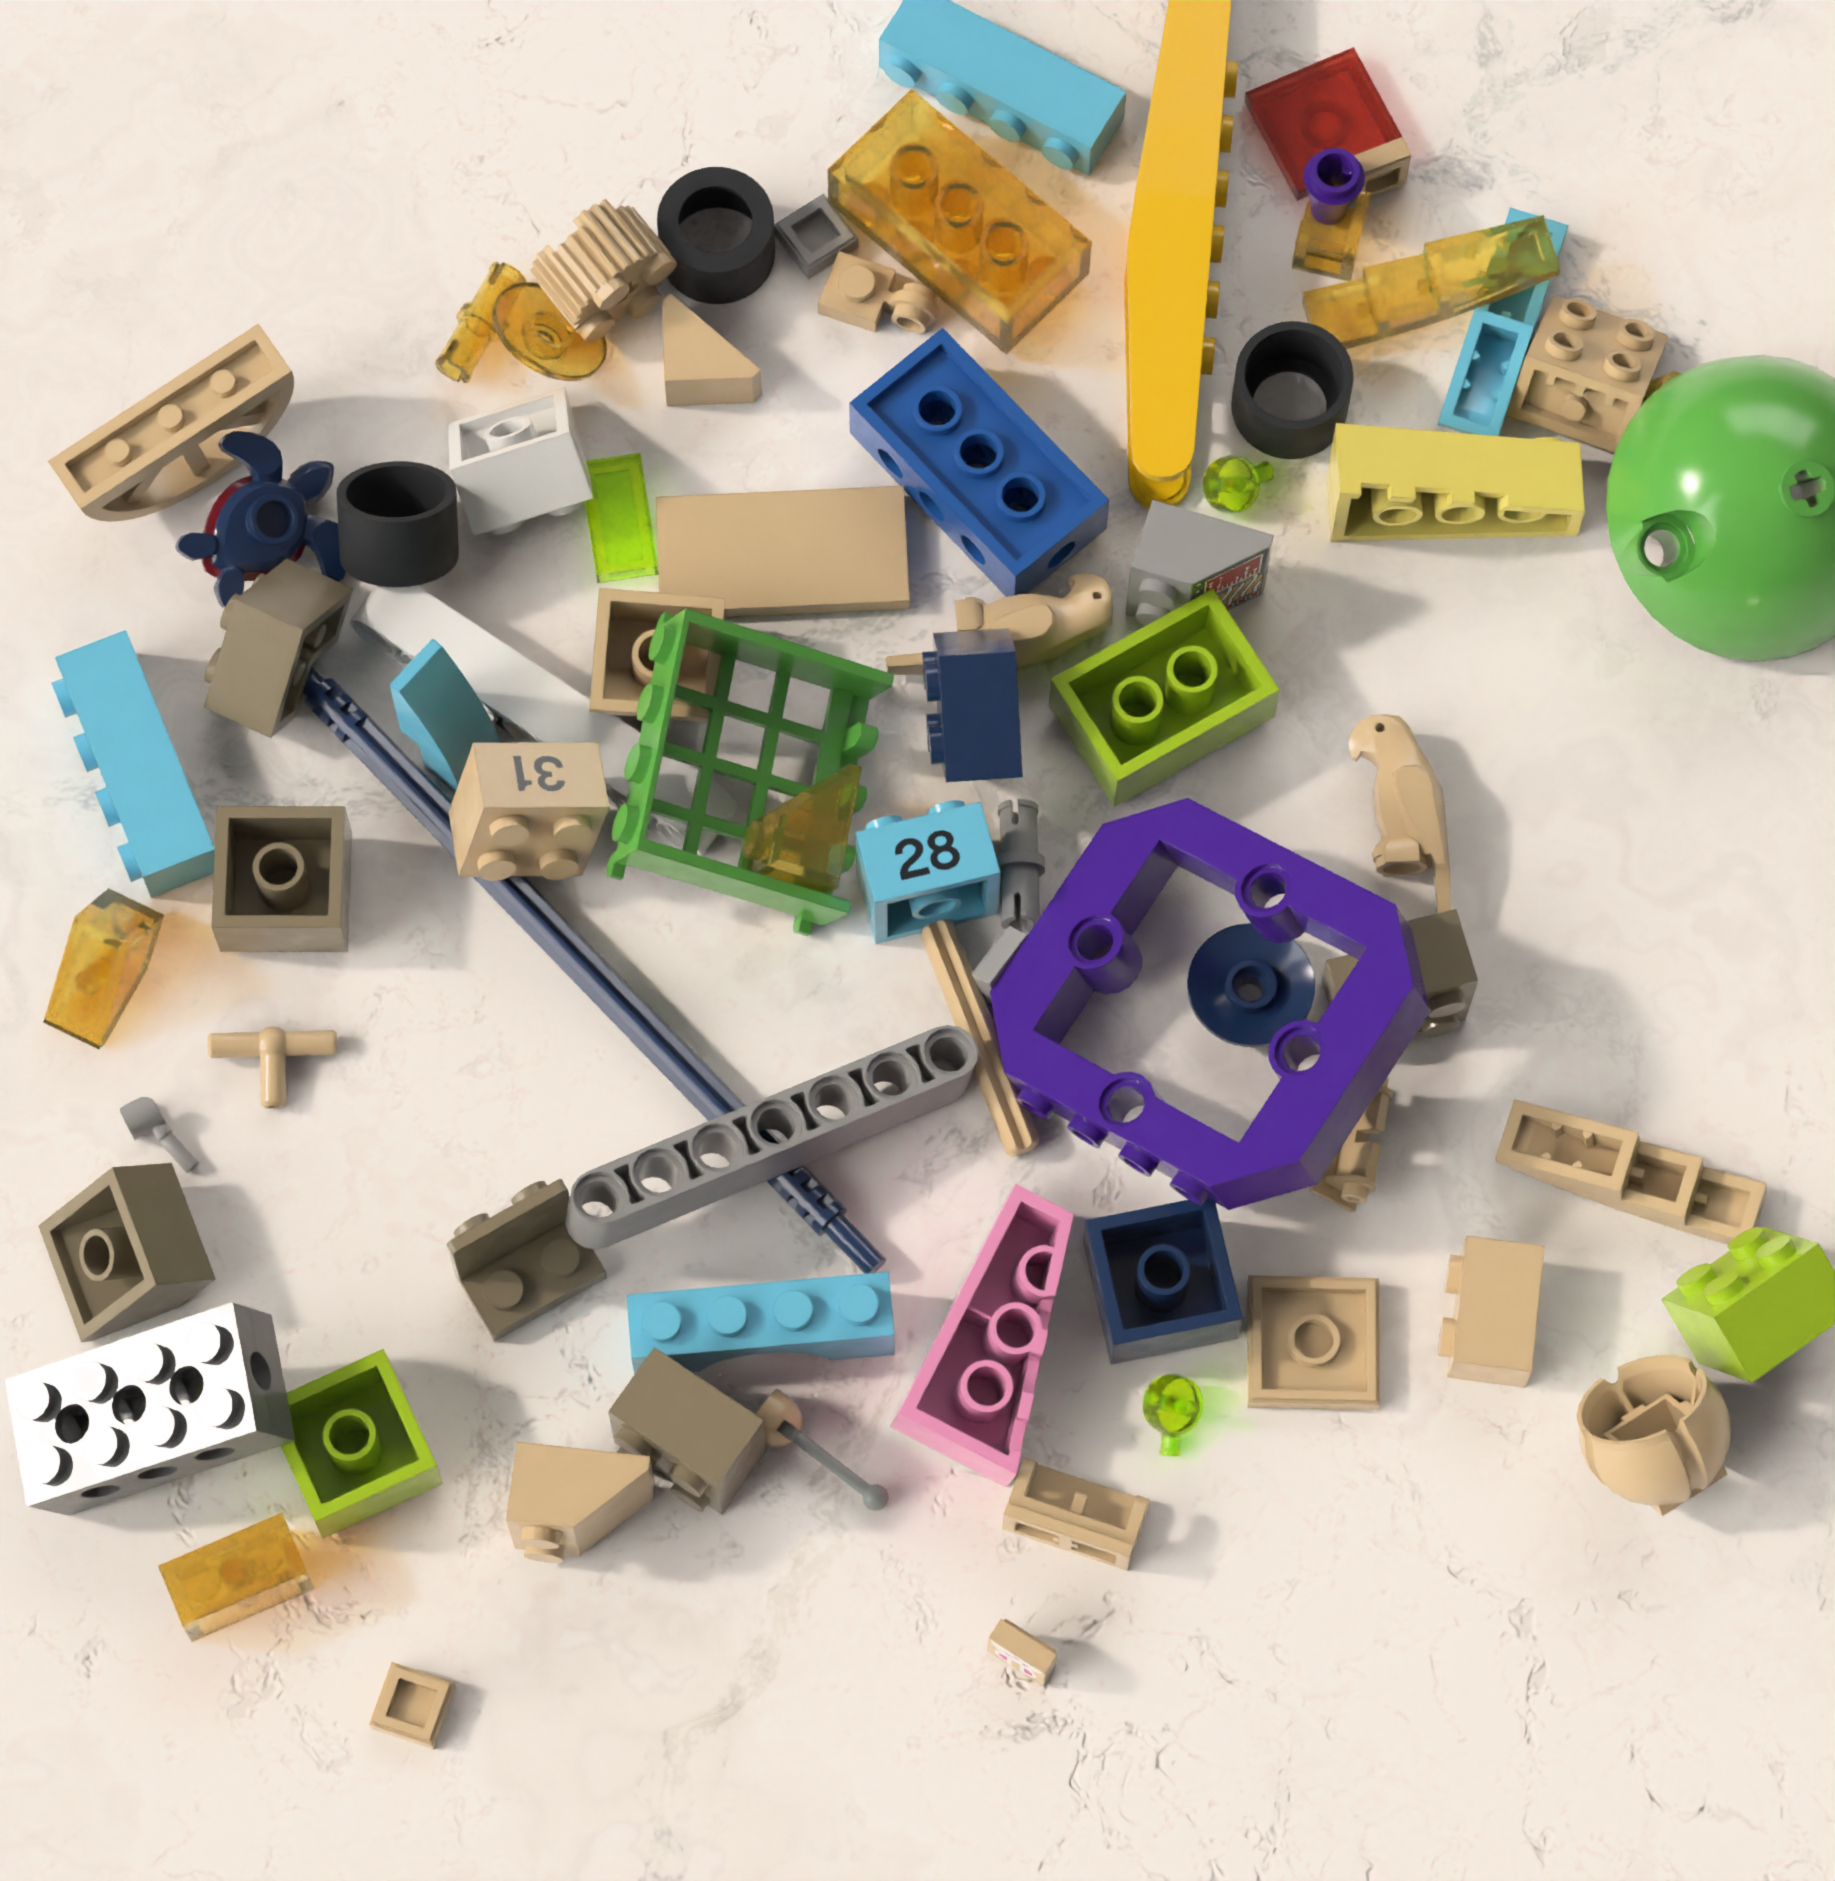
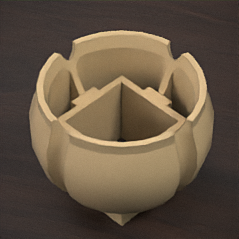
(1655, 1431)

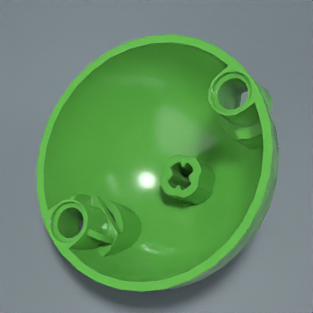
(1721, 459)

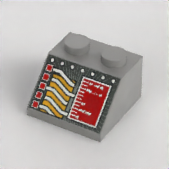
(1190, 554)

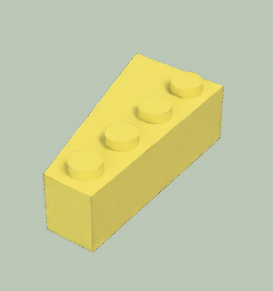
(1451, 485)

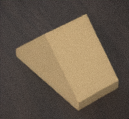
(701, 363)

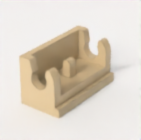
(1074, 1514)

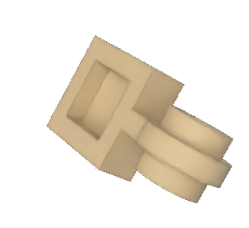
(862, 290)

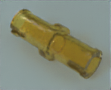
(475, 325)

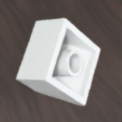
(519, 463)

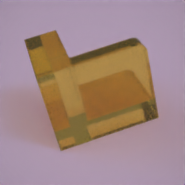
(1331, 248)

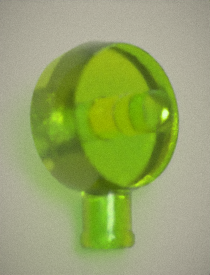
(1234, 483)
(1172, 1408)

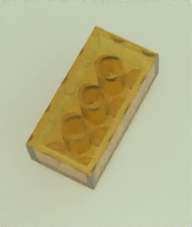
(959, 221)

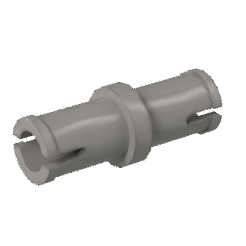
(1019, 864)

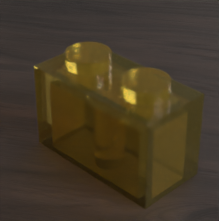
(236, 1577)

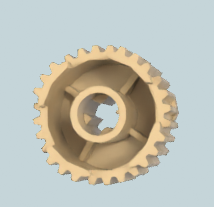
(604, 270)

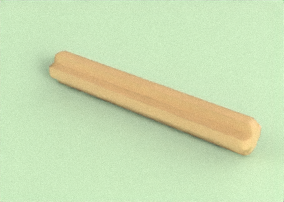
(973, 1016)

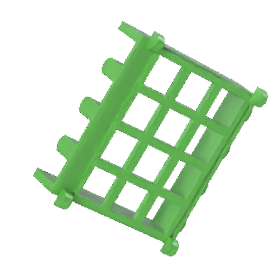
(840, 743)

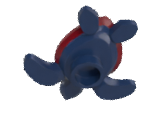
(263, 519)

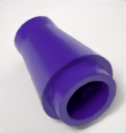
(1333, 183)

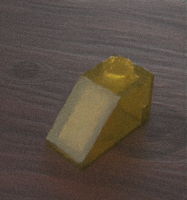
(807, 834)
(102, 966)

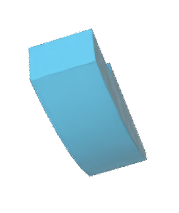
(440, 712)

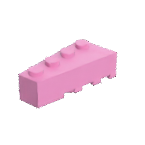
(986, 1357)

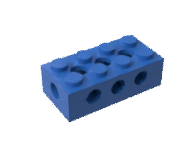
(980, 428)

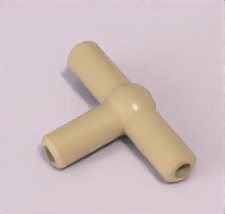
(272, 1047)

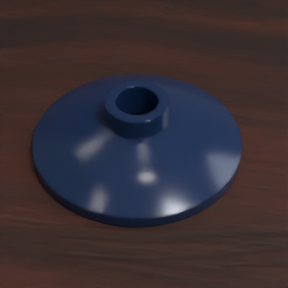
(1244, 957)

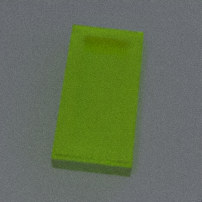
(620, 519)

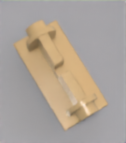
(1355, 1166)

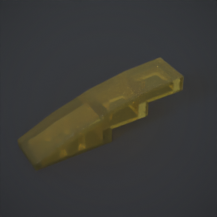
(1436, 285)

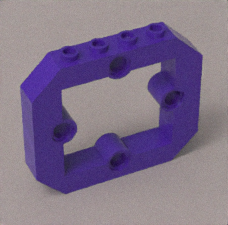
(1309, 1108)

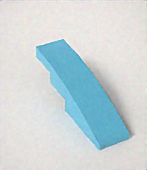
(1495, 352)

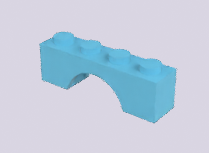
(810, 1316)

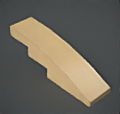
(1628, 1174)

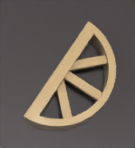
(171, 438)

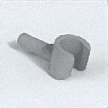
(144, 1117)

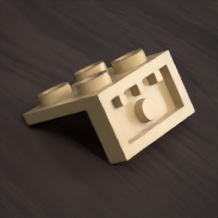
(1586, 372)

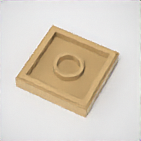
(1313, 1342)

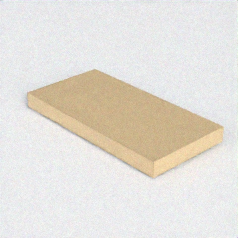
(787, 550)

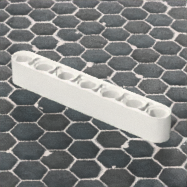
(527, 699)

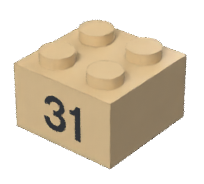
(528, 809)

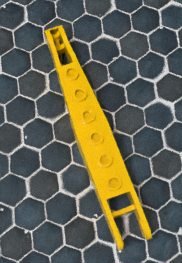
(1173, 248)

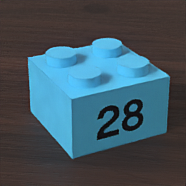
(927, 870)

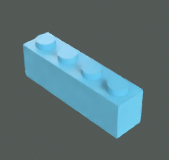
(1002, 81)
(137, 762)

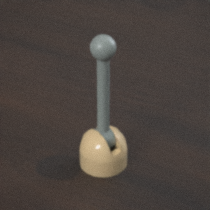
(784, 1426)

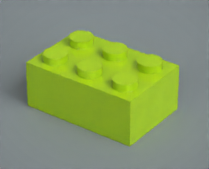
(1163, 697)

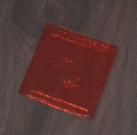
(1320, 110)

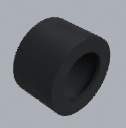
(728, 274)
(1297, 349)
(397, 524)

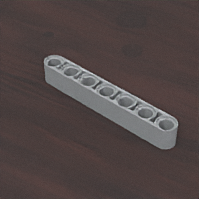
(757, 1160)

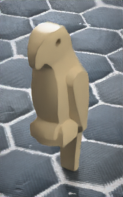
(1037, 623)
(1406, 803)

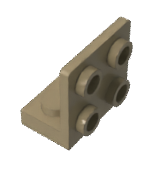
(522, 1259)

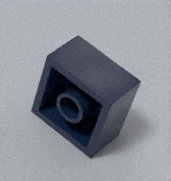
(977, 705)
(1162, 1280)

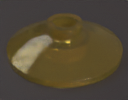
(542, 336)

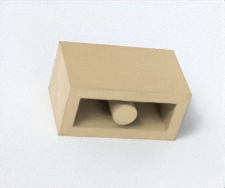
(1493, 1311)

